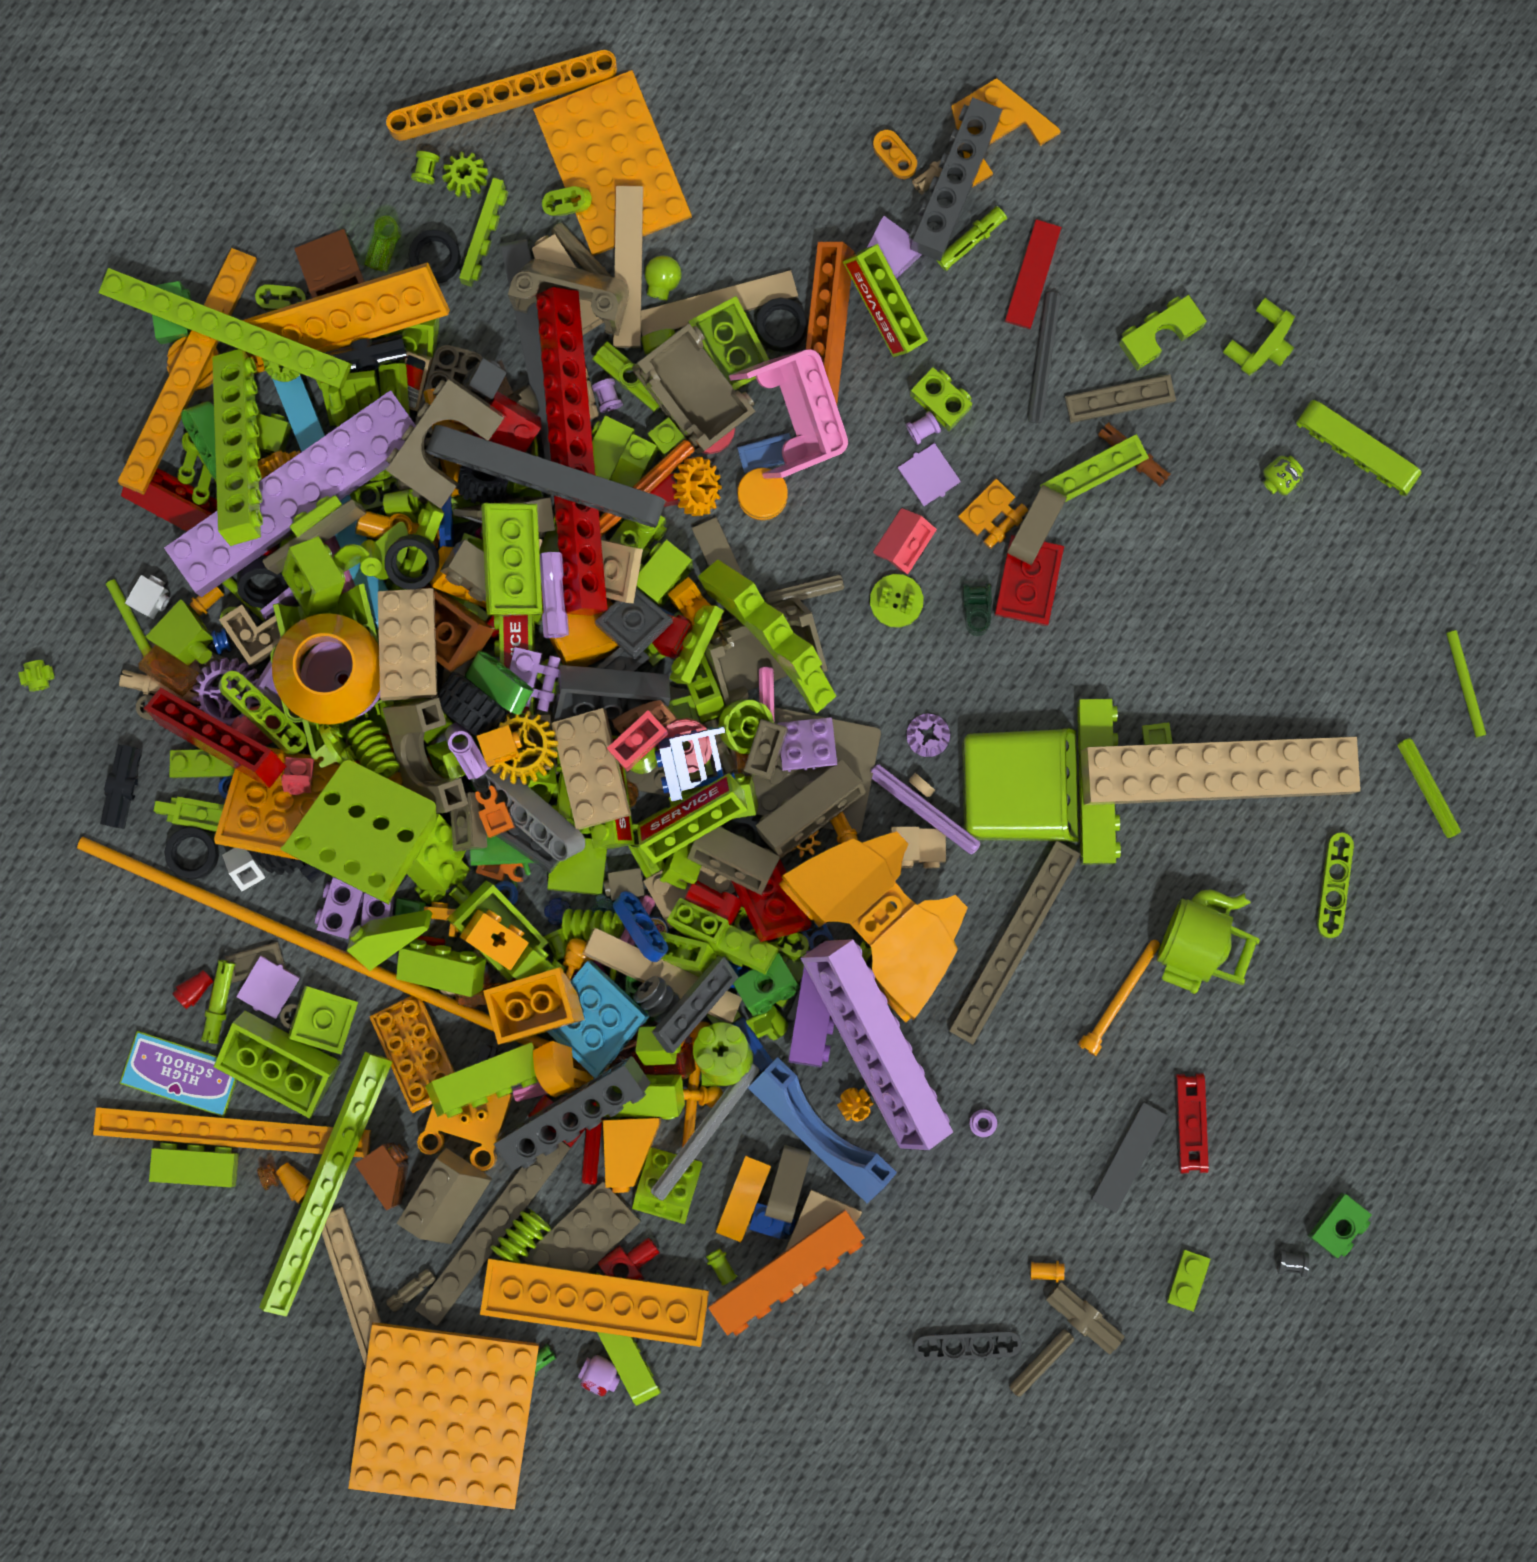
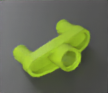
(1273, 348)

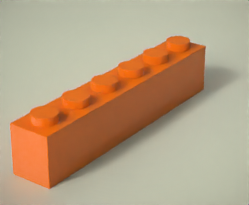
(830, 308)
(786, 1272)

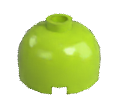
(741, 724)

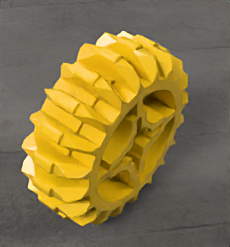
(532, 750)

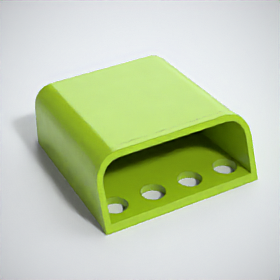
(1020, 785)
(364, 830)

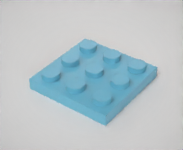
(608, 1023)

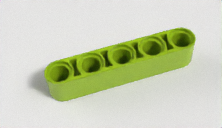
(1359, 446)
(630, 1366)

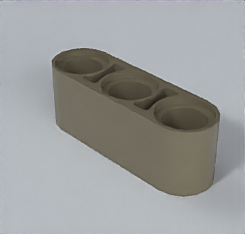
(1037, 524)
(787, 1184)

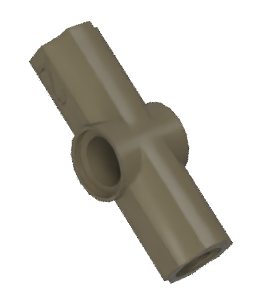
(1085, 1318)

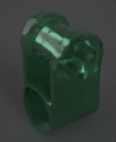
(977, 602)

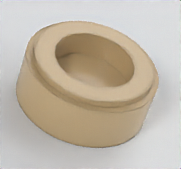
(921, 785)

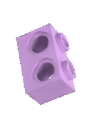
(348, 910)

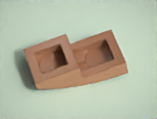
(656, 708)

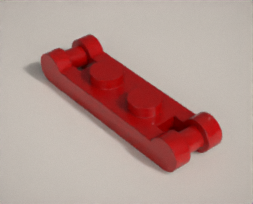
(1192, 1123)

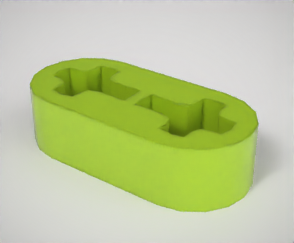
(567, 206)
(277, 291)

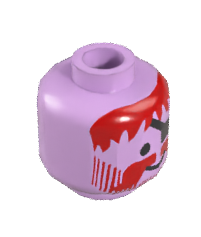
(599, 1375)

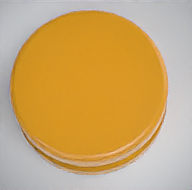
(762, 497)

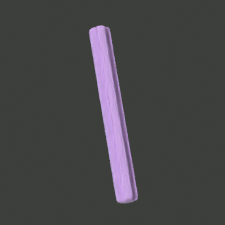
(925, 809)

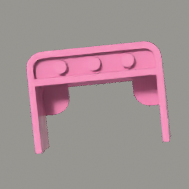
(810, 407)

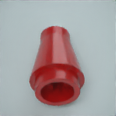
(191, 990)

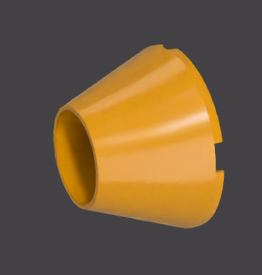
(336, 705)

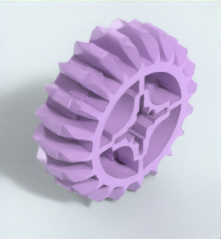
(207, 692)

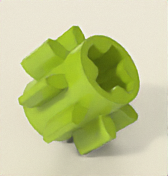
(36, 675)

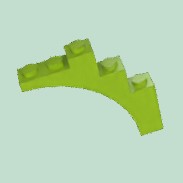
(772, 630)

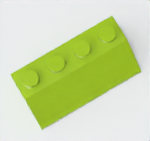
(276, 1065)

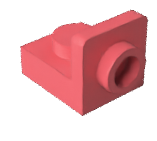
(298, 775)

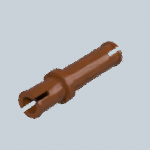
(1148, 466)

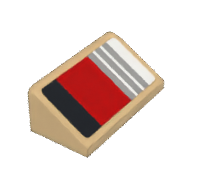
(417, 370)

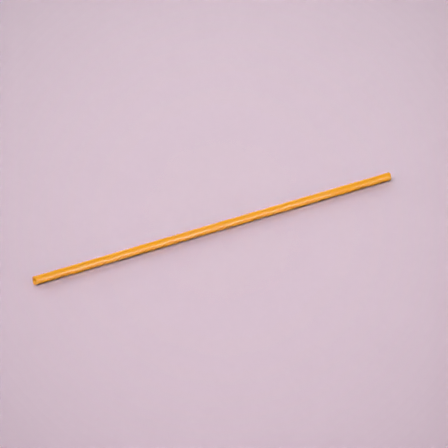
(295, 937)

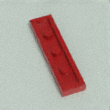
(1033, 274)

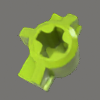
(769, 1024)

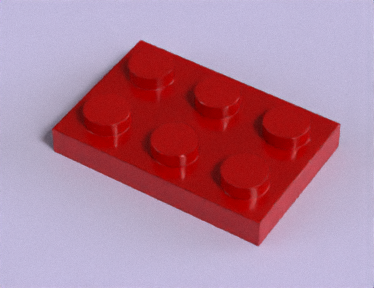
(1030, 589)
(774, 911)

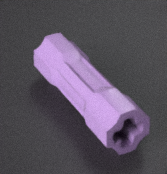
(554, 615)

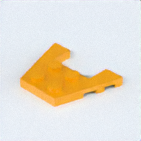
(1014, 114)

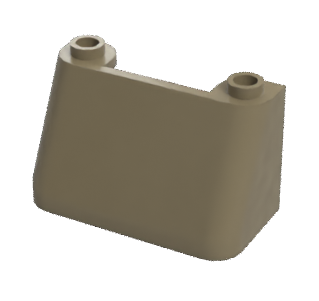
(605, 293)
(692, 389)
(737, 654)

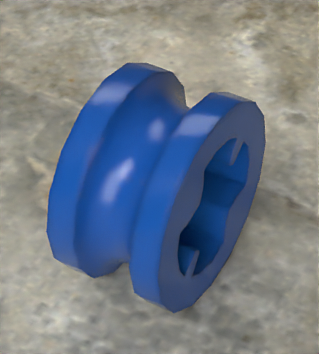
(221, 640)

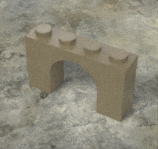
(411, 462)
(406, 725)

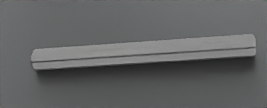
(702, 1134)

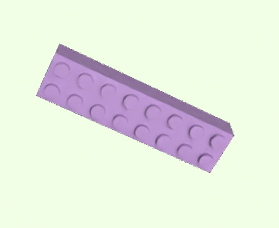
(877, 1044)

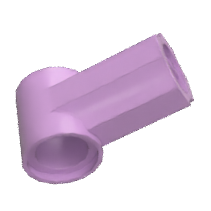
(466, 752)

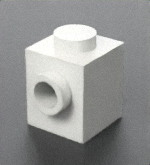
(148, 596)
(243, 868)

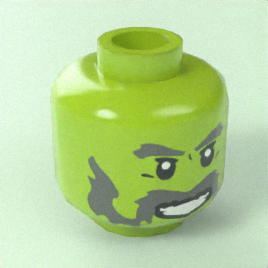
(1283, 475)

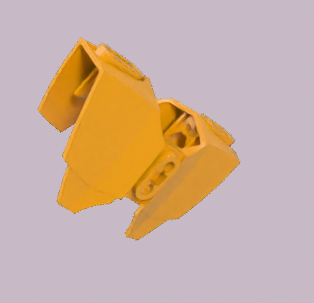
(907, 943)

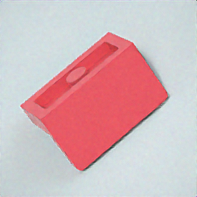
(905, 540)

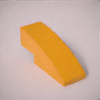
(743, 1198)

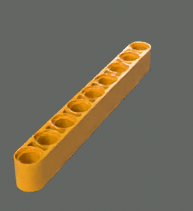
(488, 92)

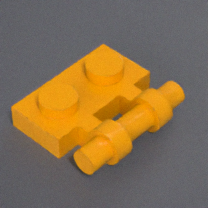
(987, 507)

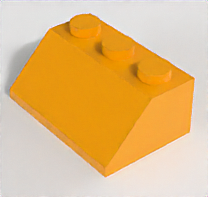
(533, 1005)

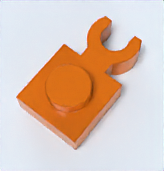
(495, 816)
(499, 870)

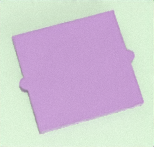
(929, 474)
(286, 598)
(268, 987)

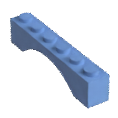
(858, 1168)

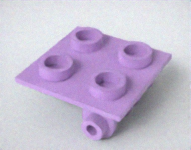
(808, 744)

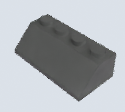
(617, 691)

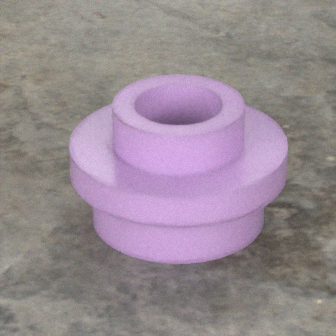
(992, 1123)

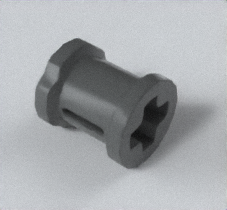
(1293, 1263)

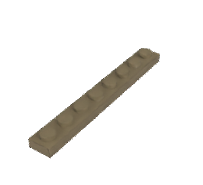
(1014, 942)
(493, 1225)

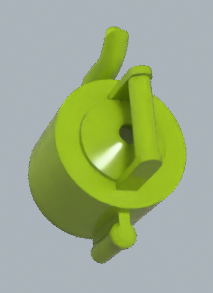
(1201, 941)

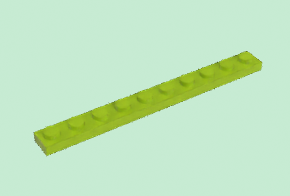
(225, 328)
(325, 1184)

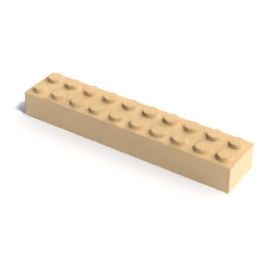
(1220, 770)

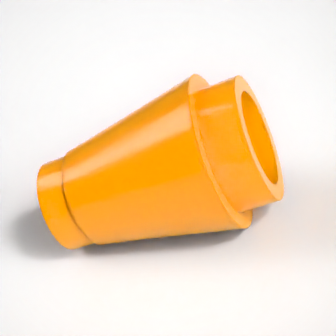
(294, 1182)

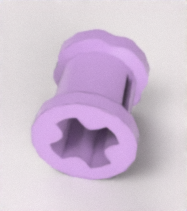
(607, 395)
(923, 427)

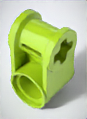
(403, 503)

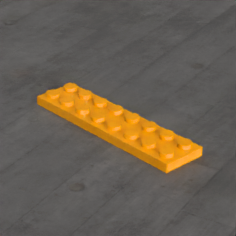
(358, 311)
(594, 1302)

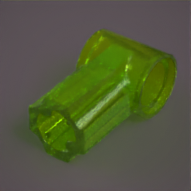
(382, 246)

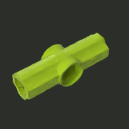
(616, 365)

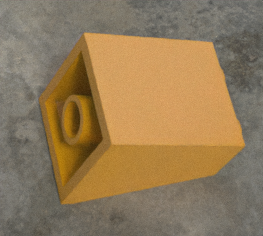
(585, 641)
(626, 1150)

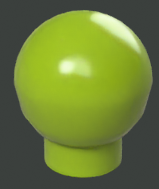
(662, 276)

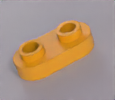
(896, 154)

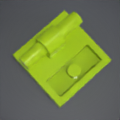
(358, 393)

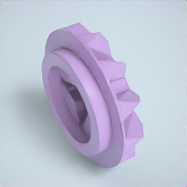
(931, 747)

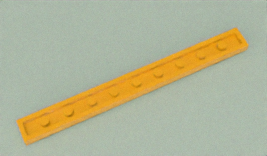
(184, 377)
(217, 1131)

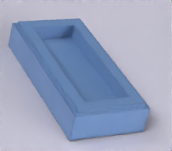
(762, 453)

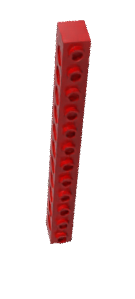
(571, 446)

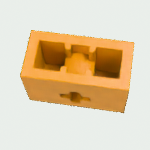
(479, 934)

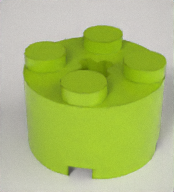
(736, 1057)

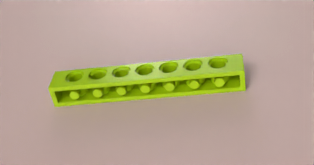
(236, 447)

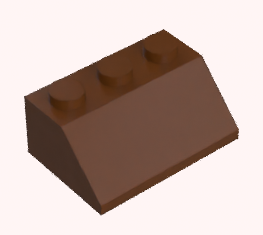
(458, 631)
(386, 1173)

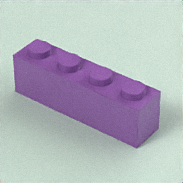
(810, 1027)

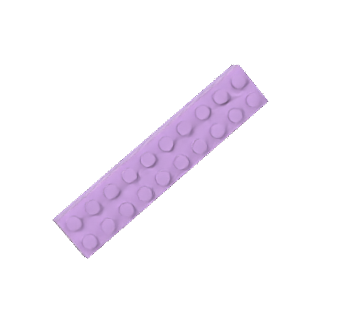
(327, 468)

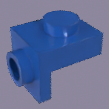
(769, 1225)

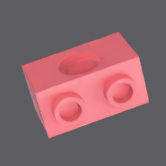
(637, 740)

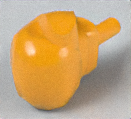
(573, 957)

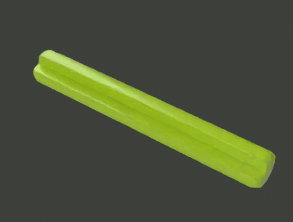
(1429, 788)

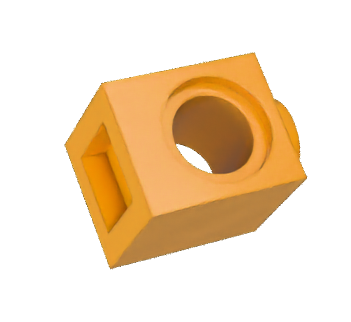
(499, 745)

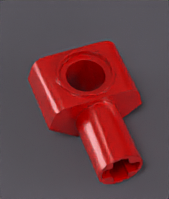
(634, 1259)

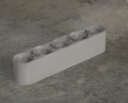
(533, 815)

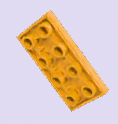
(413, 1048)

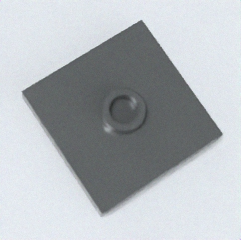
(634, 624)

